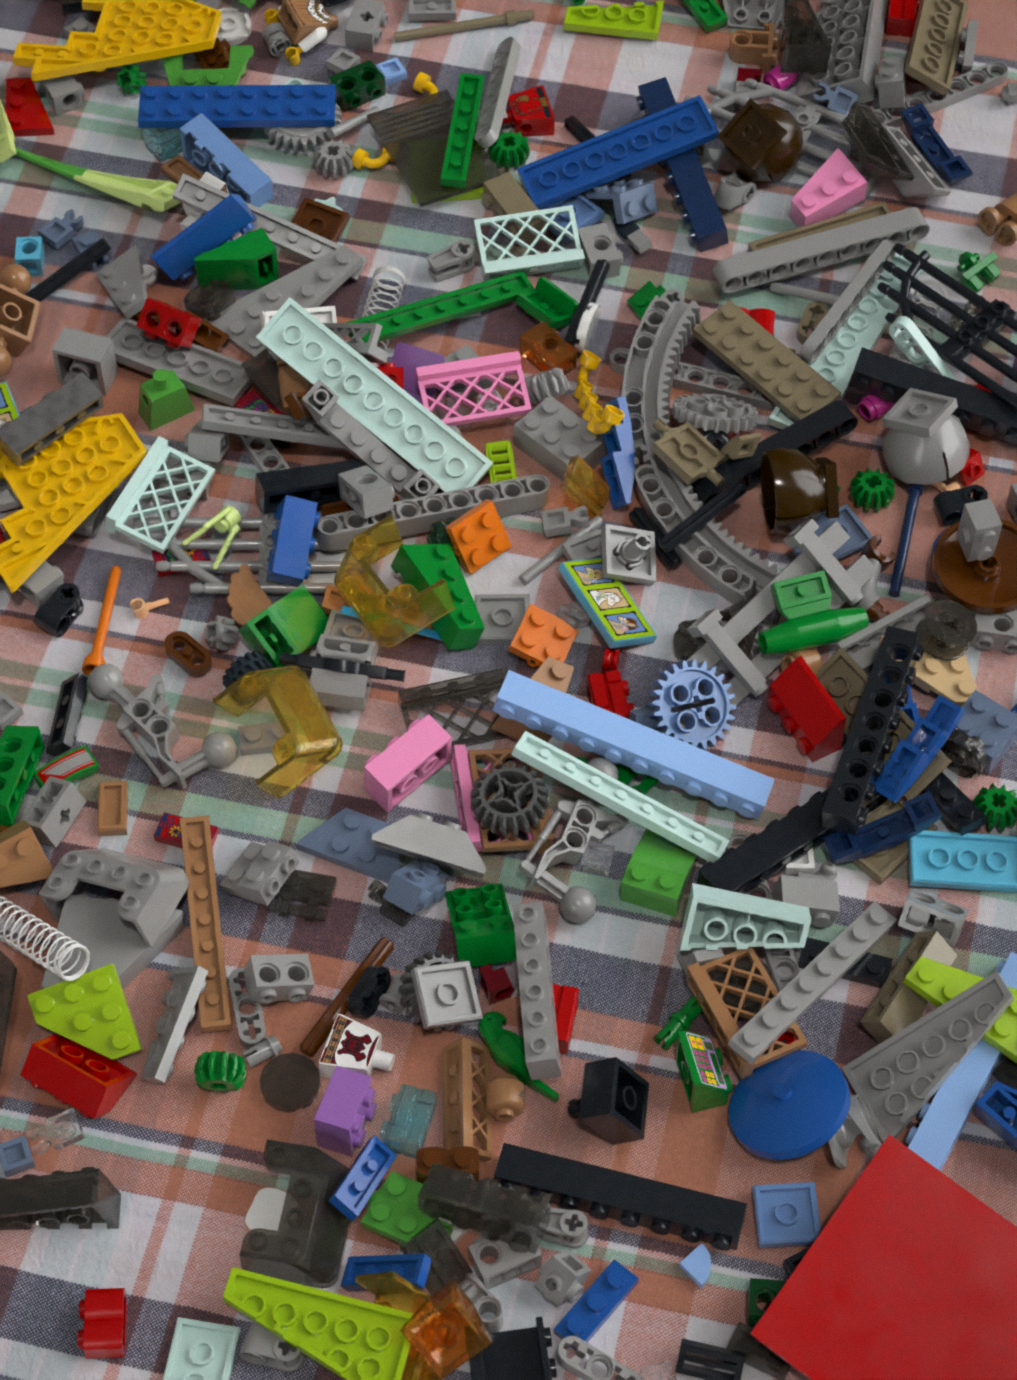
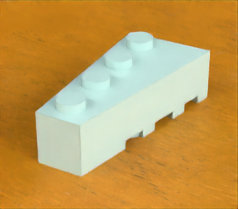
(740, 920)

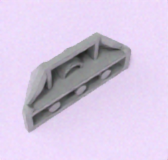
(926, 181)
(431, 842)

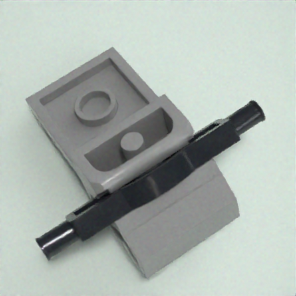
(343, 663)

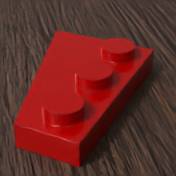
(26, 109)

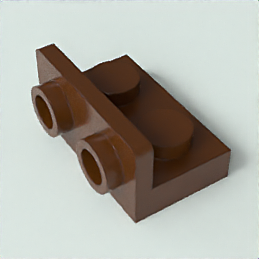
(216, 57)

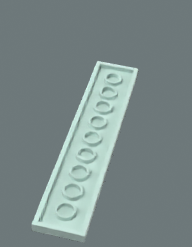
(860, 330)
(373, 398)

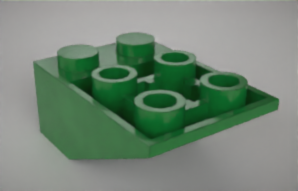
(243, 263)
(286, 626)
(481, 925)

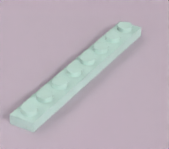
(620, 797)

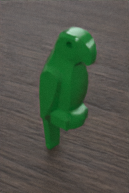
(509, 1052)

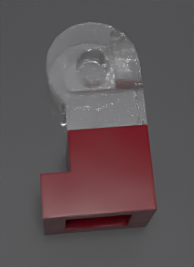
(499, 983)

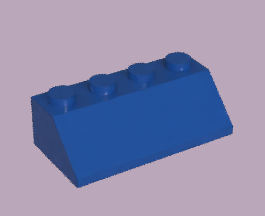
(206, 233)

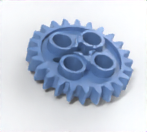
(685, 679)

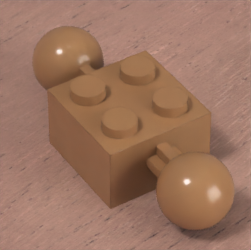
(17, 313)

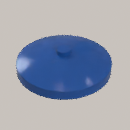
(790, 1105)

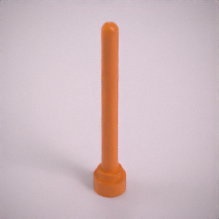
(96, 658)

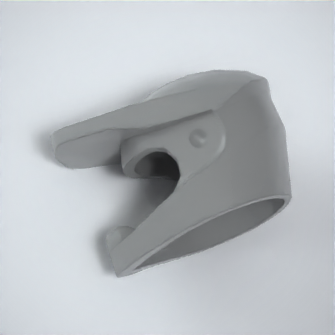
(856, 1123)

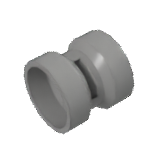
(276, 39)

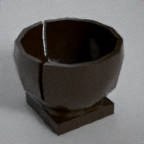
(762, 142)
(797, 488)

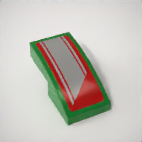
(68, 766)

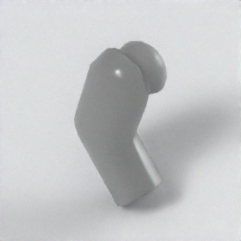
(827, 872)

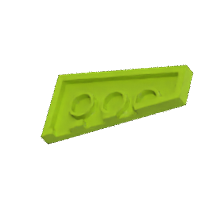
(630, 21)

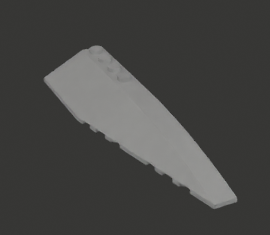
(856, 39)

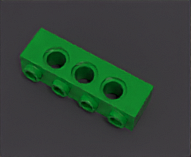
(19, 757)

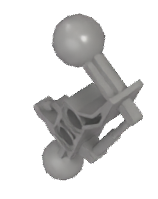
(217, 748)
(577, 902)

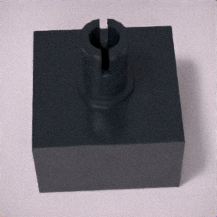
(612, 1101)

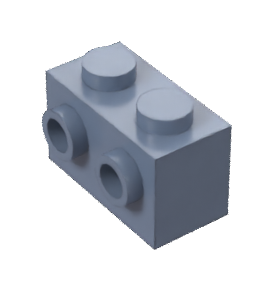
(416, 886)

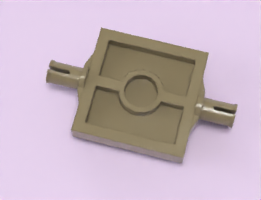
(688, 453)

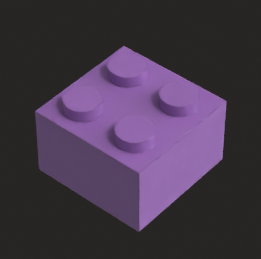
(345, 1111)

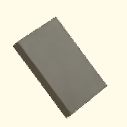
(885, 863)

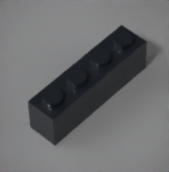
(311, 483)

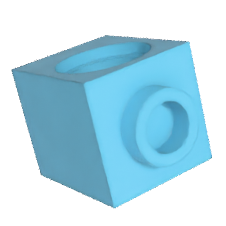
(30, 254)

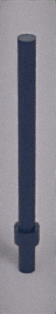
(914, 492)

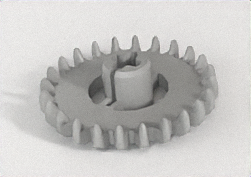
(301, 135)

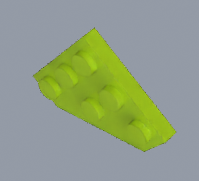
(89, 1012)

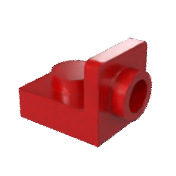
(973, 468)

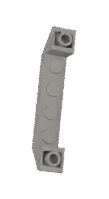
(364, 445)

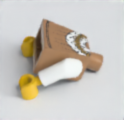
(304, 23)

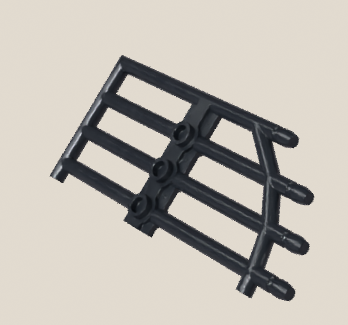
(971, 335)

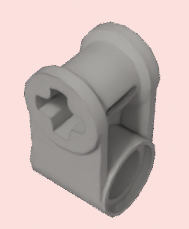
(733, 191)
(484, 1302)
(267, 1349)

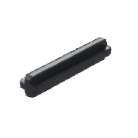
(643, 522)

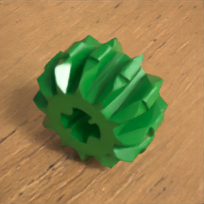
(509, 150)
(872, 489)
(998, 806)
(220, 1071)

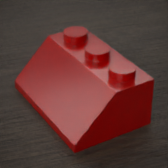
(807, 711)
(77, 1075)

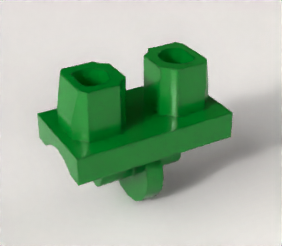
(973, 269)

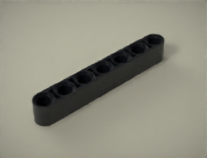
(804, 435)

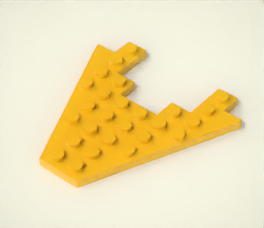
(125, 35)
(62, 489)

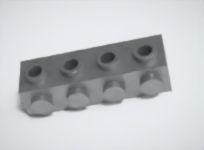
(50, 418)

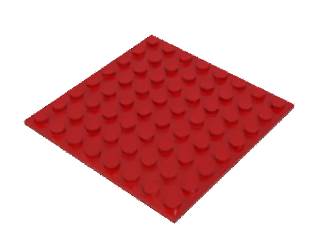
(901, 1283)

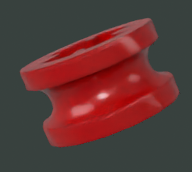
(610, 660)

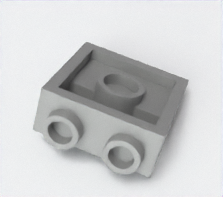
(260, 872)

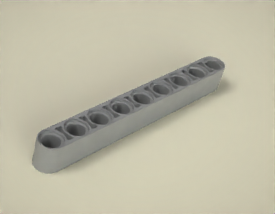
(819, 250)
(418, 513)

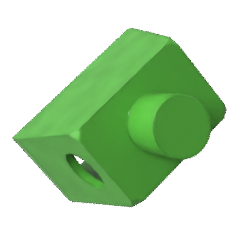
(163, 399)

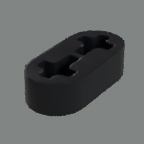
(367, 991)

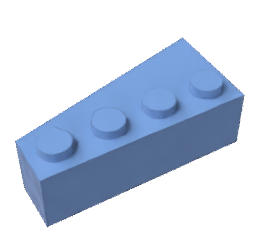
(214, 153)

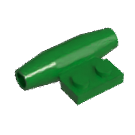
(810, 620)

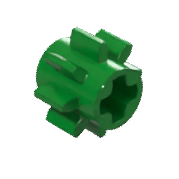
(131, 79)

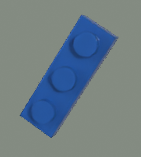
(362, 1178)
(409, 1266)
(597, 1303)

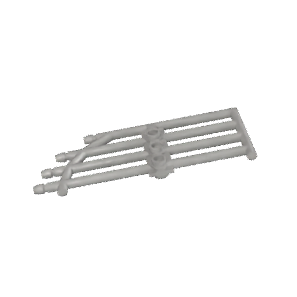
(806, 116)
(201, 569)

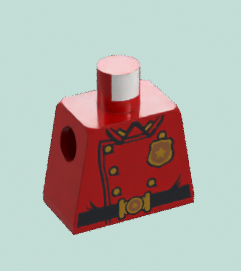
(530, 113)

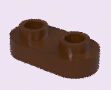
(190, 654)

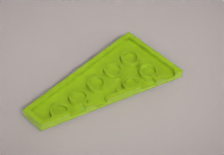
(942, 982)
(335, 1330)

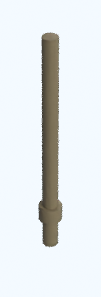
(509, 18)

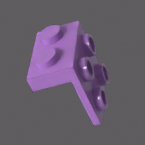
(411, 357)

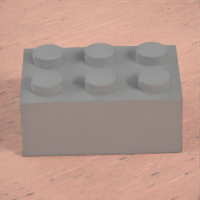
(556, 434)

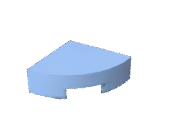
(697, 1265)

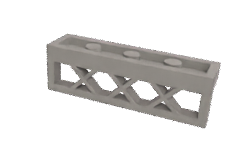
(367, 350)
(864, 644)

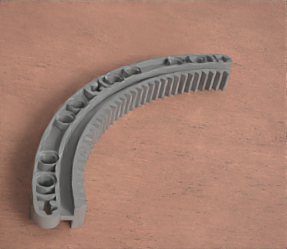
(648, 386)

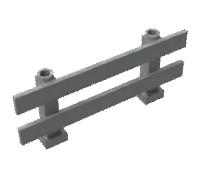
(723, 640)

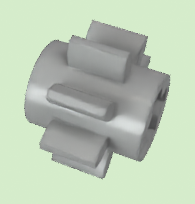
(221, 633)

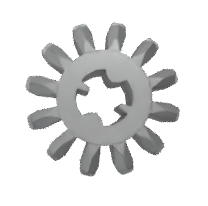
(333, 159)
(546, 383)

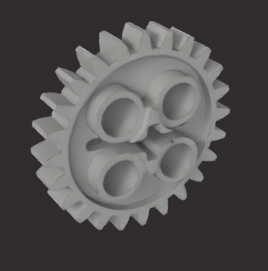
(715, 412)

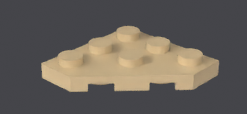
(947, 678)

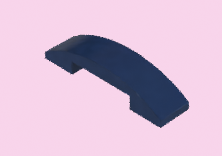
(927, 140)
(884, 832)

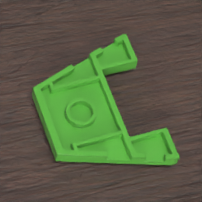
(195, 77)

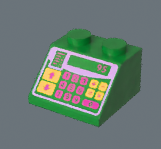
(701, 1071)

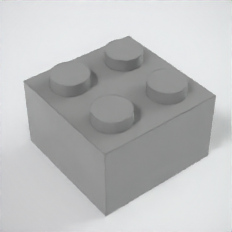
(85, 353)

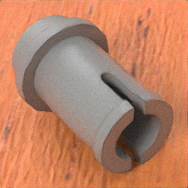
(262, 1051)

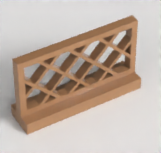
(514, 843)
(720, 1014)

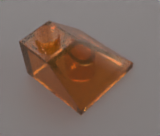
(447, 1330)

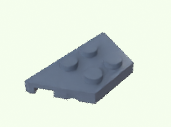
(347, 841)

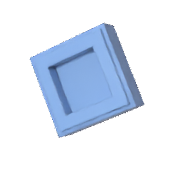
(392, 71)

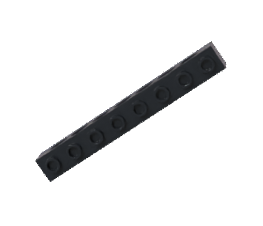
(895, 645)

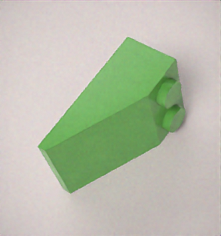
(657, 874)

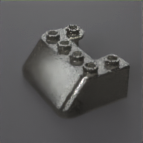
(310, 1230)

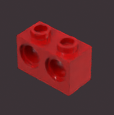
(170, 318)

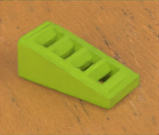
(498, 453)

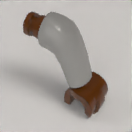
(870, 597)

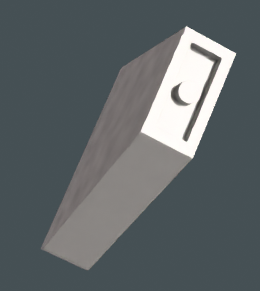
(108, 939)

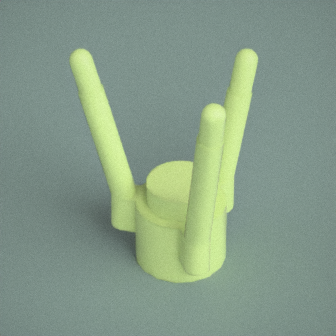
(224, 521)

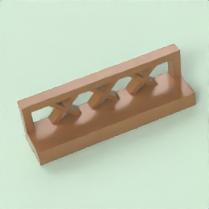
(460, 1096)

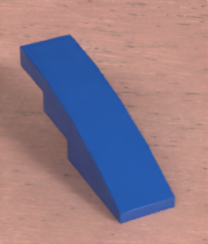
(619, 463)
(919, 749)

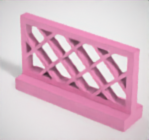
(474, 370)
(462, 788)

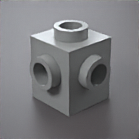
(562, 1278)

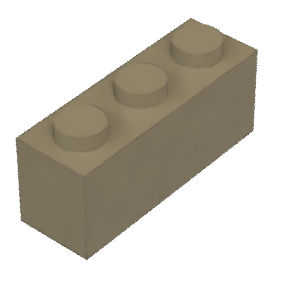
(507, 197)

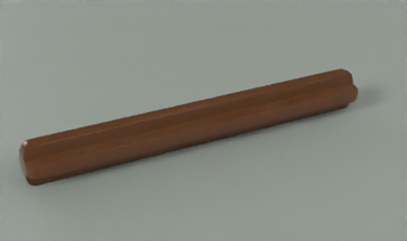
(339, 1005)

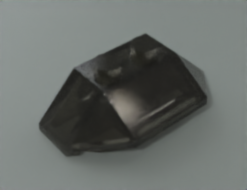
(873, 145)

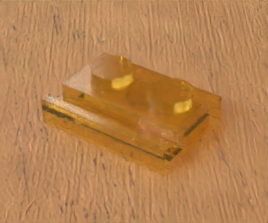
(585, 486)

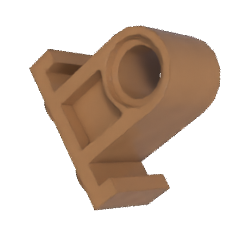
(754, 47)

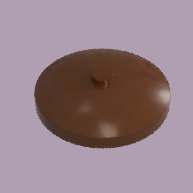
(978, 585)

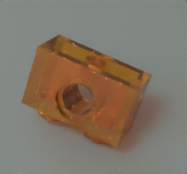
(547, 349)

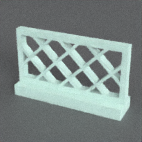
(535, 263)
(139, 484)

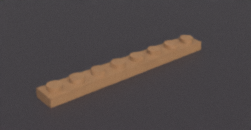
(205, 922)

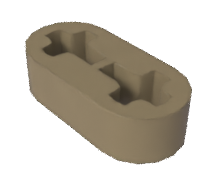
(807, 322)

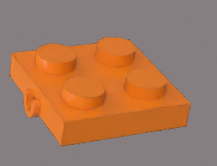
(478, 536)
(542, 636)

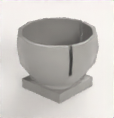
(919, 435)

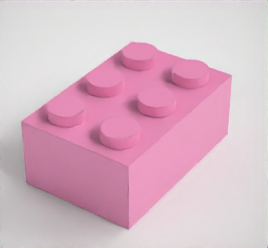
(407, 762)

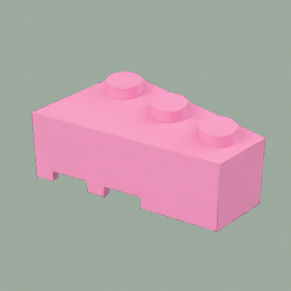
(829, 191)

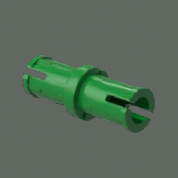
(678, 1022)

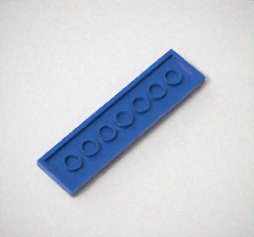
(238, 105)
(618, 152)

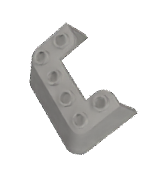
(148, 886)

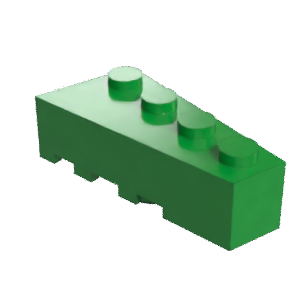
(425, 565)

